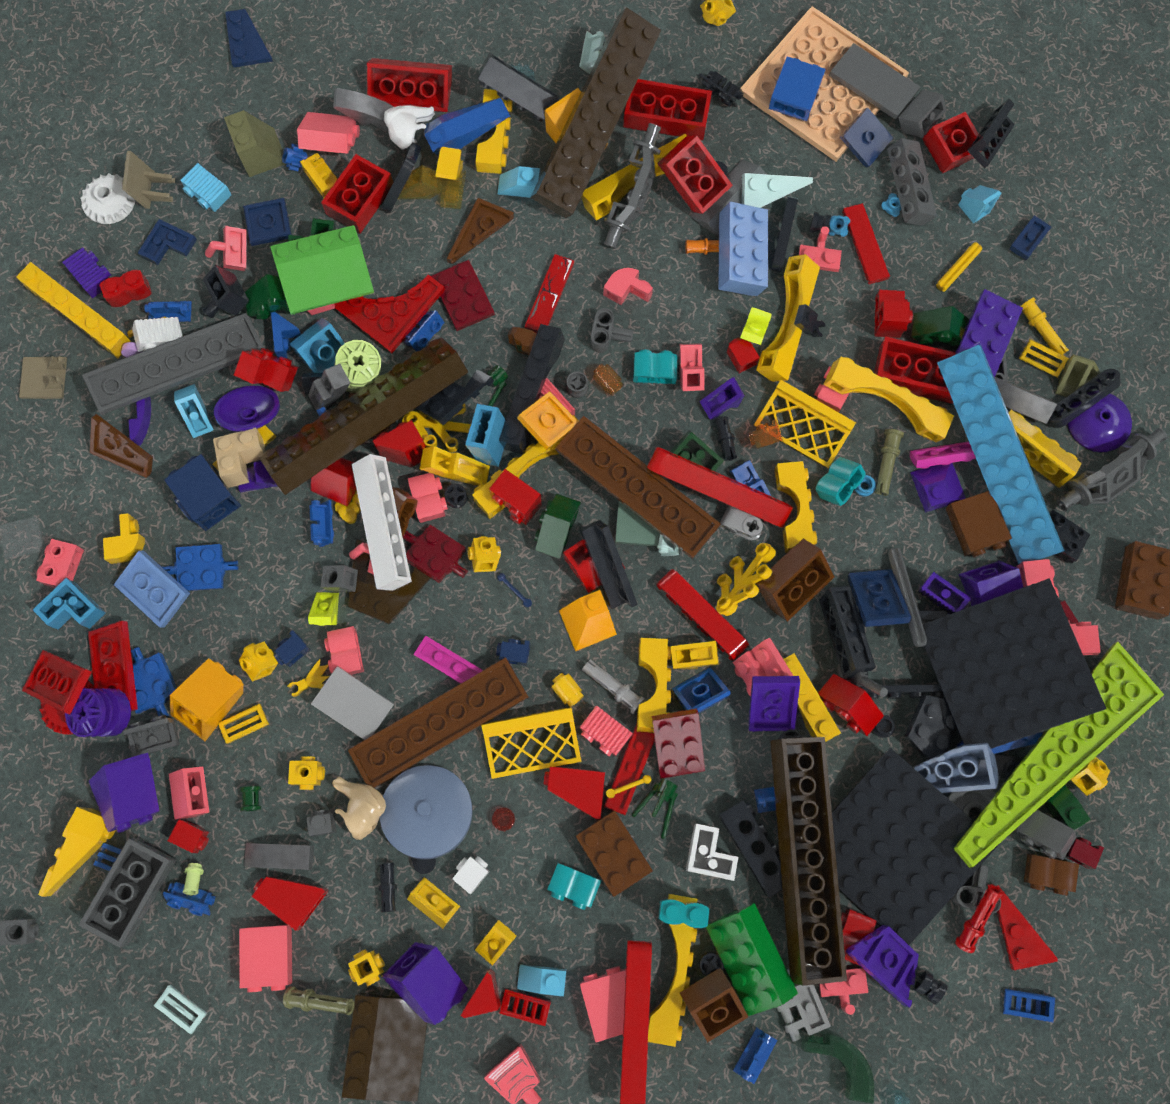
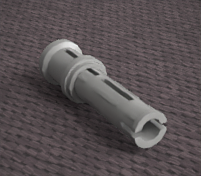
(621, 692)

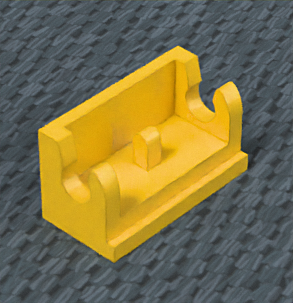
(319, 173)

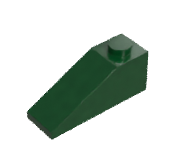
(1067, 809)

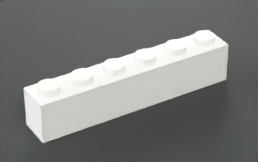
(381, 522)

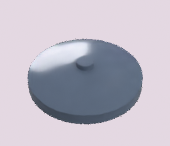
(426, 812)

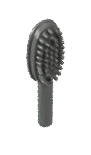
(861, 679)

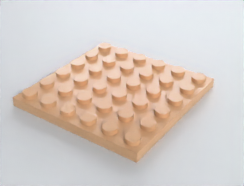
(819, 42)

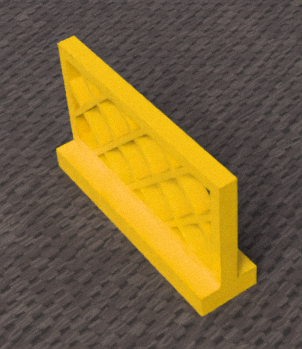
(818, 411)
(528, 722)

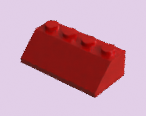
(410, 83)

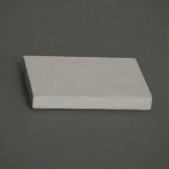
(352, 703)

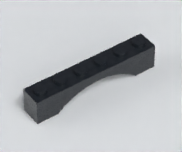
(542, 357)

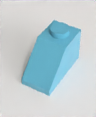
(518, 181)
(978, 202)
(193, 410)
(542, 980)

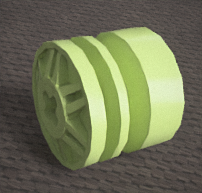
(362, 374)

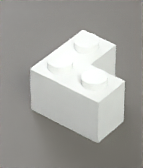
(704, 859)

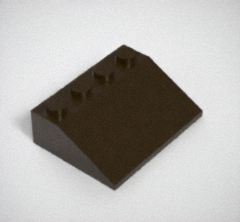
(384, 1050)

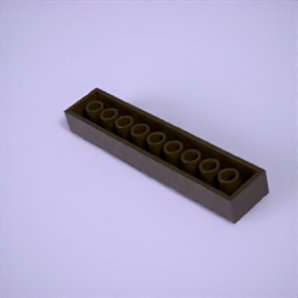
(596, 113)
(363, 415)
(808, 861)

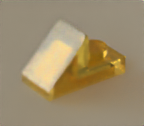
(453, 191)

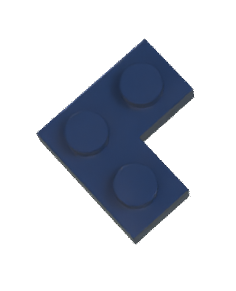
(165, 237)

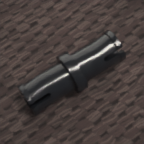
(725, 438)
(387, 887)

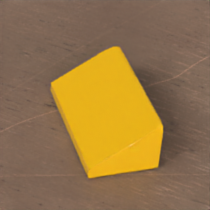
(433, 902)

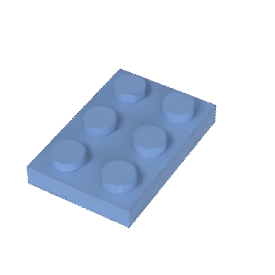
(151, 589)

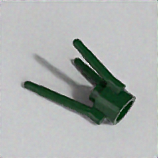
(499, 377)
(665, 791)

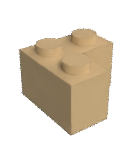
(235, 452)

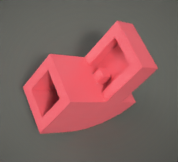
(625, 282)
(691, 367)

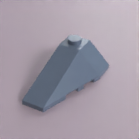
(962, 769)

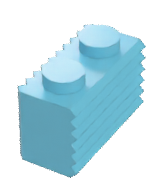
(205, 187)

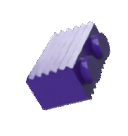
(86, 271)
(944, 594)

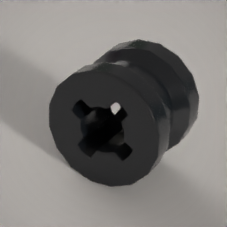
(819, 221)
(455, 492)
(712, 965)

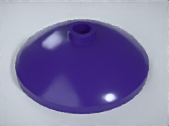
(246, 408)
(1098, 433)

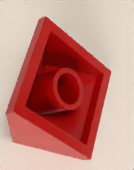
(335, 482)
(485, 998)

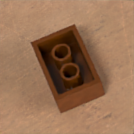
(796, 579)
(1145, 581)
(614, 853)

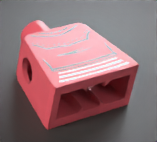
(515, 1078)

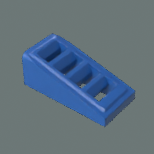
(1049, 1010)

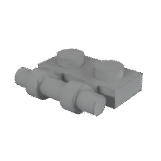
(810, 1011)

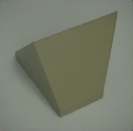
(1076, 374)

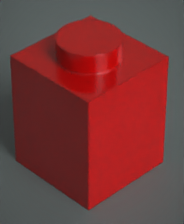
(742, 354)
(189, 836)

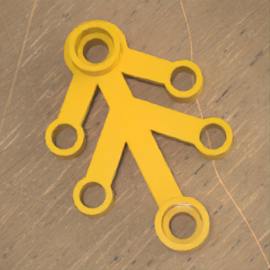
(439, 429)
(729, 600)

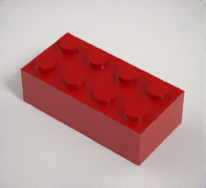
(669, 106)
(913, 368)

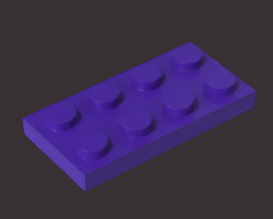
(991, 327)

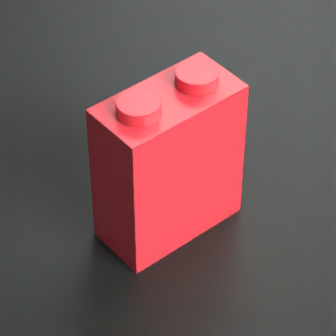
(327, 132)
(265, 957)
(605, 1002)

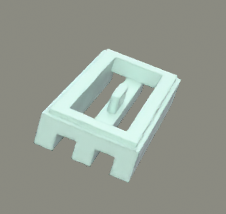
(196, 1021)

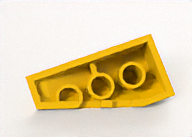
(83, 837)

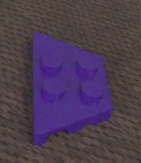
(888, 961)

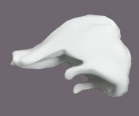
(402, 123)

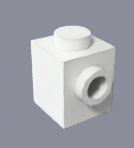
(471, 873)

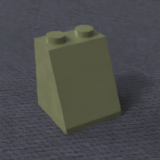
(254, 143)

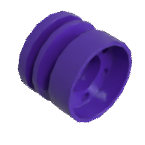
(99, 713)

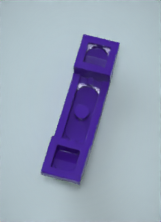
(139, 426)

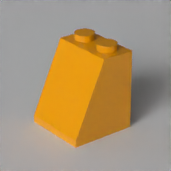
(558, 114)
(205, 698)

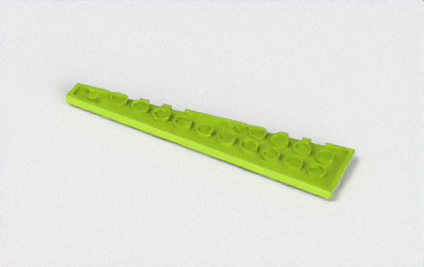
(1063, 753)

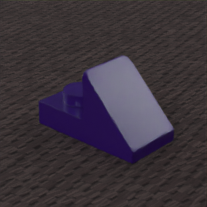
(724, 397)
(258, 478)

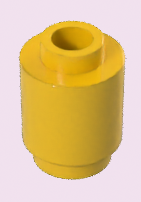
(567, 689)

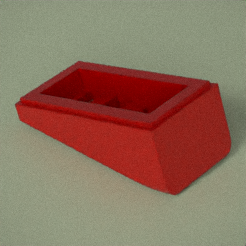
(522, 1016)

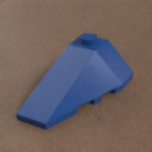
(464, 125)

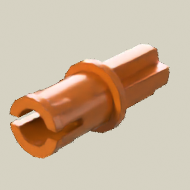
(702, 246)

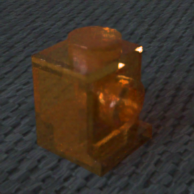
(766, 435)

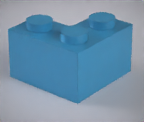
(66, 602)

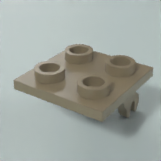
(138, 181)
(43, 377)

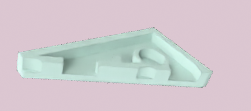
(763, 188)

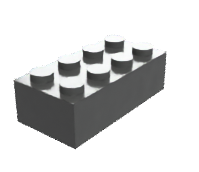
(127, 892)

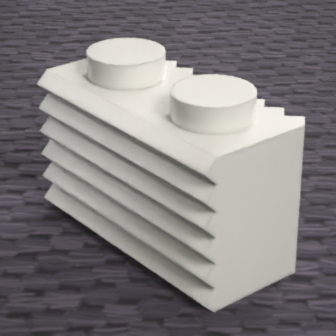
(155, 332)

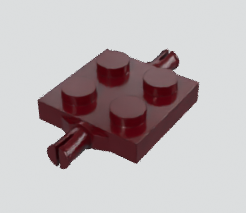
(435, 553)

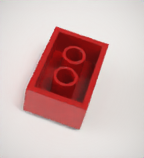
(695, 174)
(357, 193)

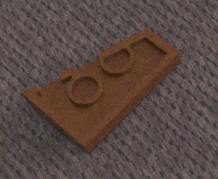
(117, 448)

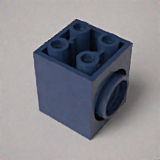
(201, 493)

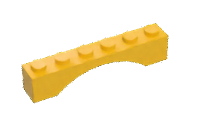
(600, 196)
(73, 308)
(779, 356)
(925, 417)
(516, 466)
(665, 1019)

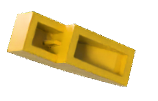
(454, 466)

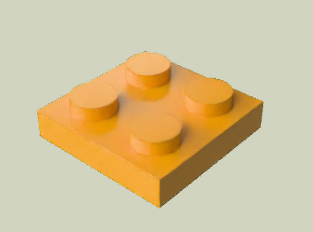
(547, 420)

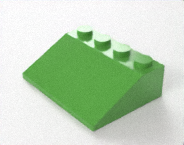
(322, 269)

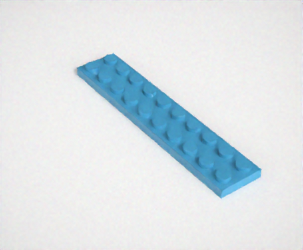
(1000, 454)

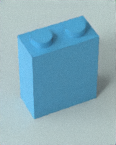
(485, 435)

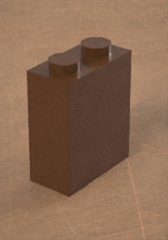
(978, 524)

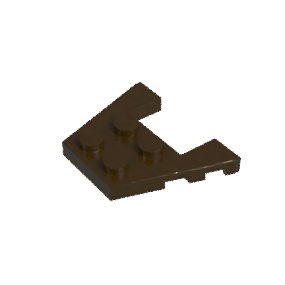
(379, 603)

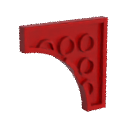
(392, 317)

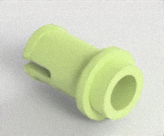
(192, 879)

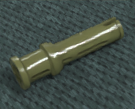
(890, 452)
(310, 1000)

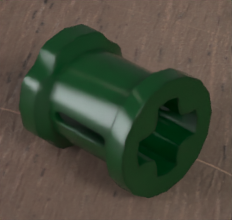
(250, 798)

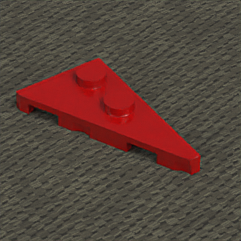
(1022, 942)

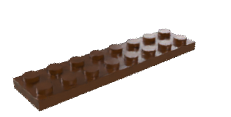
(638, 487)
(438, 723)

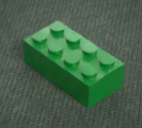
(751, 960)

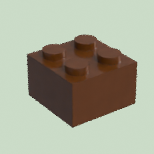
(713, 1004)

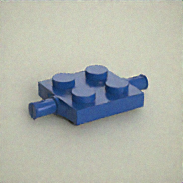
(200, 567)
(152, 682)

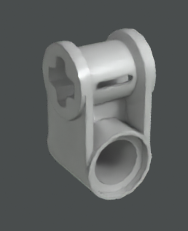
(739, 523)

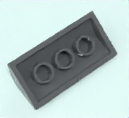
(710, 217)

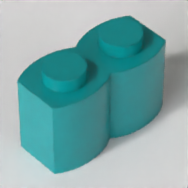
(654, 367)
(840, 481)
(574, 886)
(676, 912)

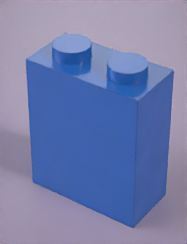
(797, 88)

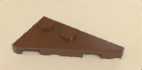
(481, 223)

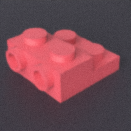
(761, 661)

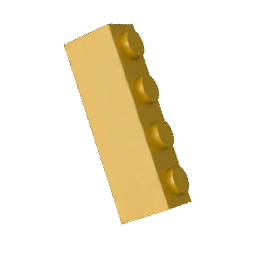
(1044, 453)

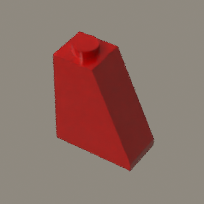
(577, 787)
(289, 899)

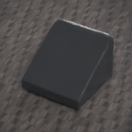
(307, 380)

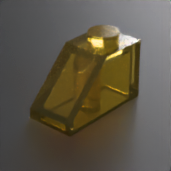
(421, 184)

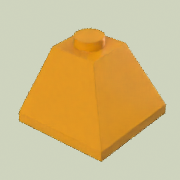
(588, 620)

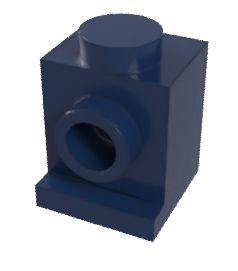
(291, 650)
(514, 651)

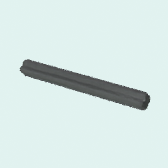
(901, 575)

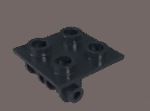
(716, 82)
(1071, 536)

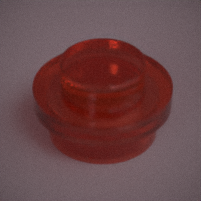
(503, 819)

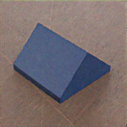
(701, 691)

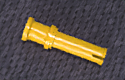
(1037, 319)

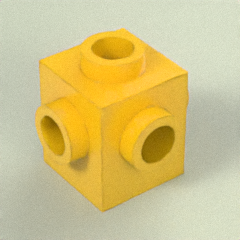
(717, 11)
(484, 554)
(258, 661)
(298, 771)
(1092, 777)
(358, 972)

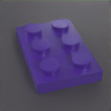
(773, 703)

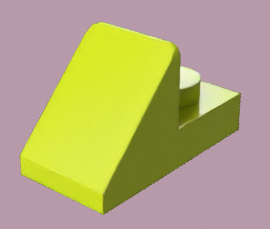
(756, 326)
(324, 609)

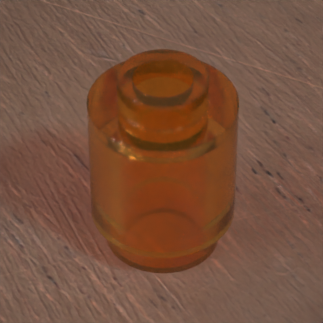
(607, 379)

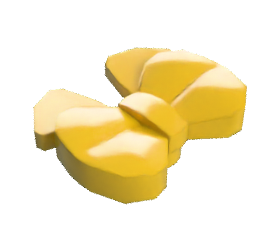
(349, 513)

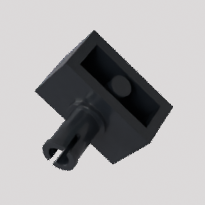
(225, 292)

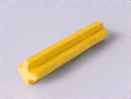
(959, 266)

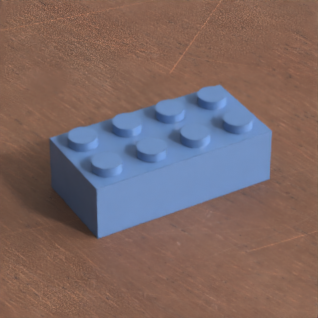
(743, 249)

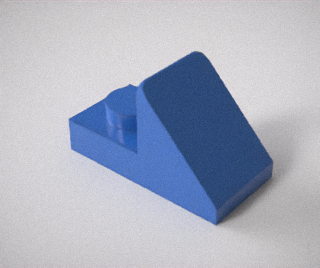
(282, 331)

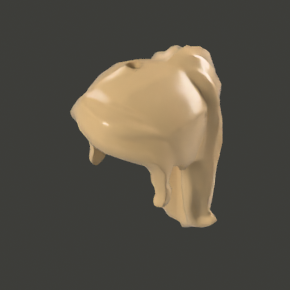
(363, 809)

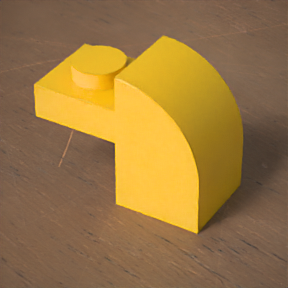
(124, 547)

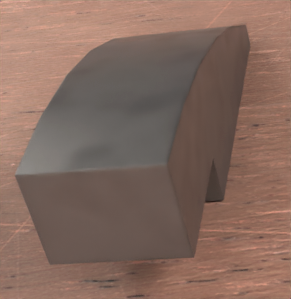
(361, 107)
(328, 387)
(1025, 401)
(279, 856)

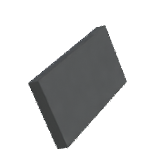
(874, 81)

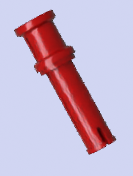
(975, 926)

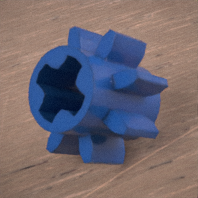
(293, 156)

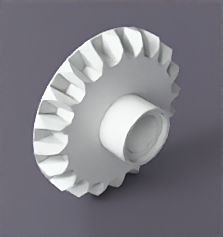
(109, 208)

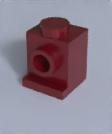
(1084, 854)

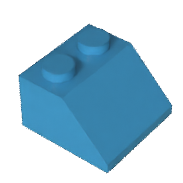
(318, 346)

